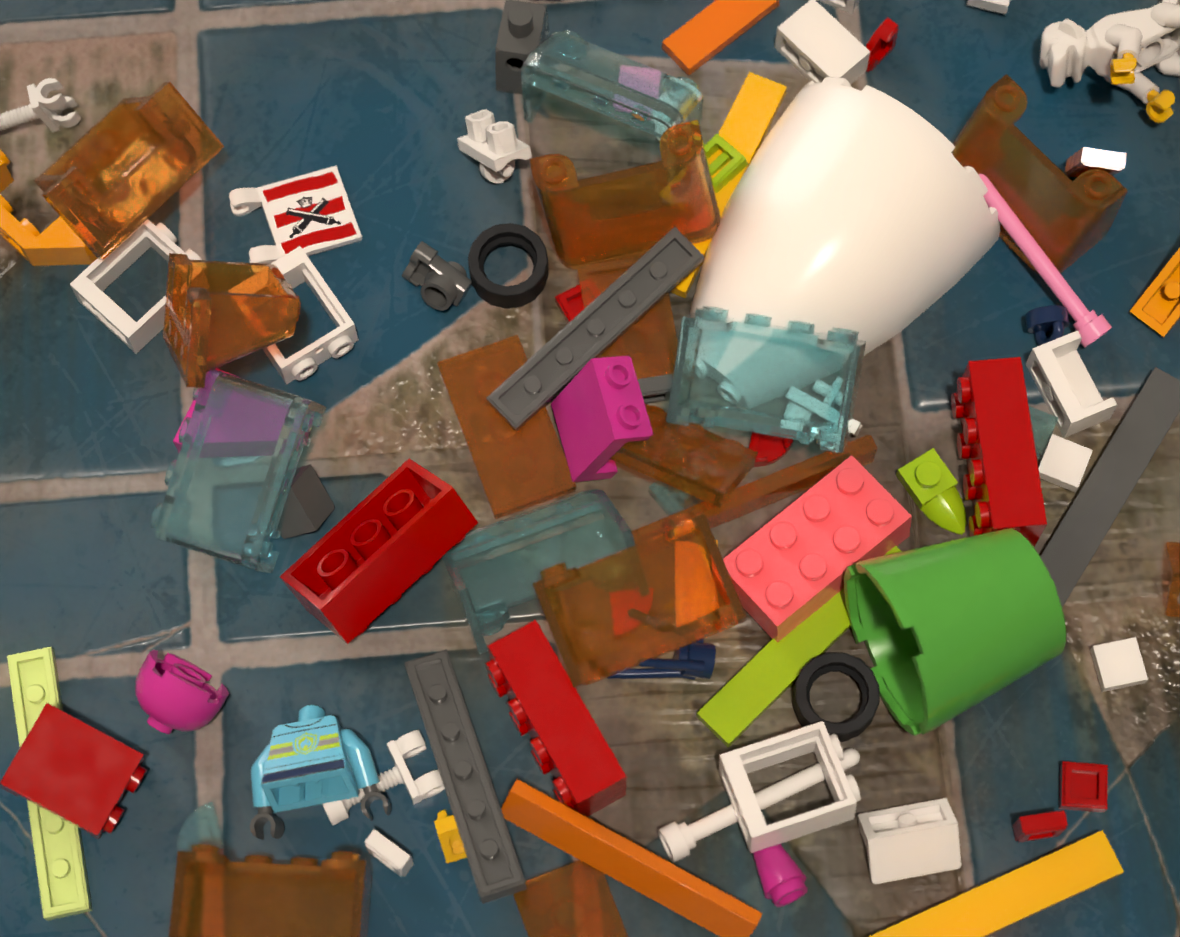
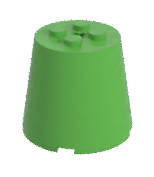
(953, 623)

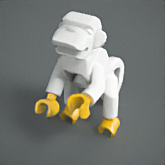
(1118, 51)

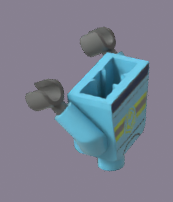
(311, 766)

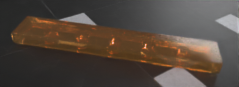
(769, 488)

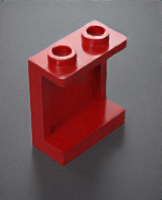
(74, 771)

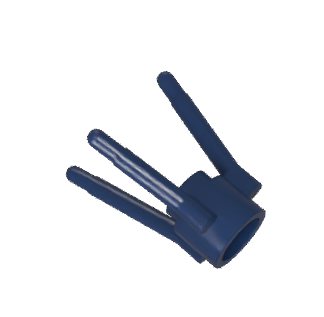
(689, 663)

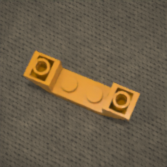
(54, 246)

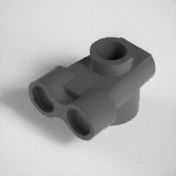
(441, 281)

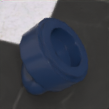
(1046, 320)

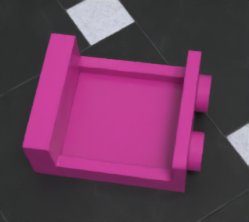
(599, 415)

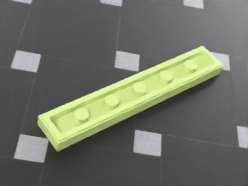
(55, 840)

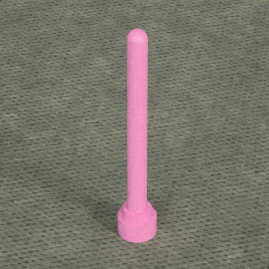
(1087, 323)

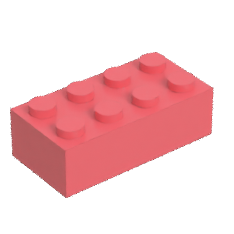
(805, 550)

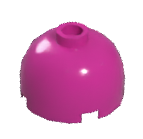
(177, 694)

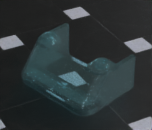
(607, 85)
(502, 560)

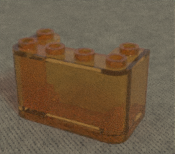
(269, 899)

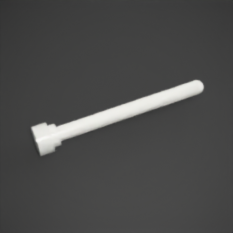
(682, 837)

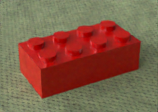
(998, 449)
(379, 550)
(556, 719)

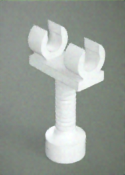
(40, 107)
(420, 789)

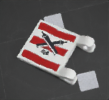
(300, 212)

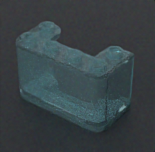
(766, 377)
(235, 470)

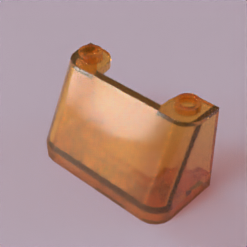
(631, 208)
(1057, 212)
(639, 601)

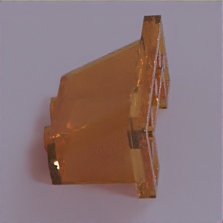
(128, 167)
(224, 313)

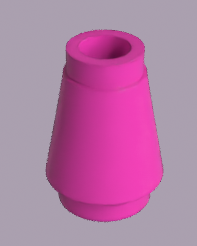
(780, 875)

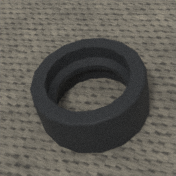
(502, 236)
(850, 666)

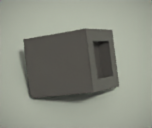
(305, 505)

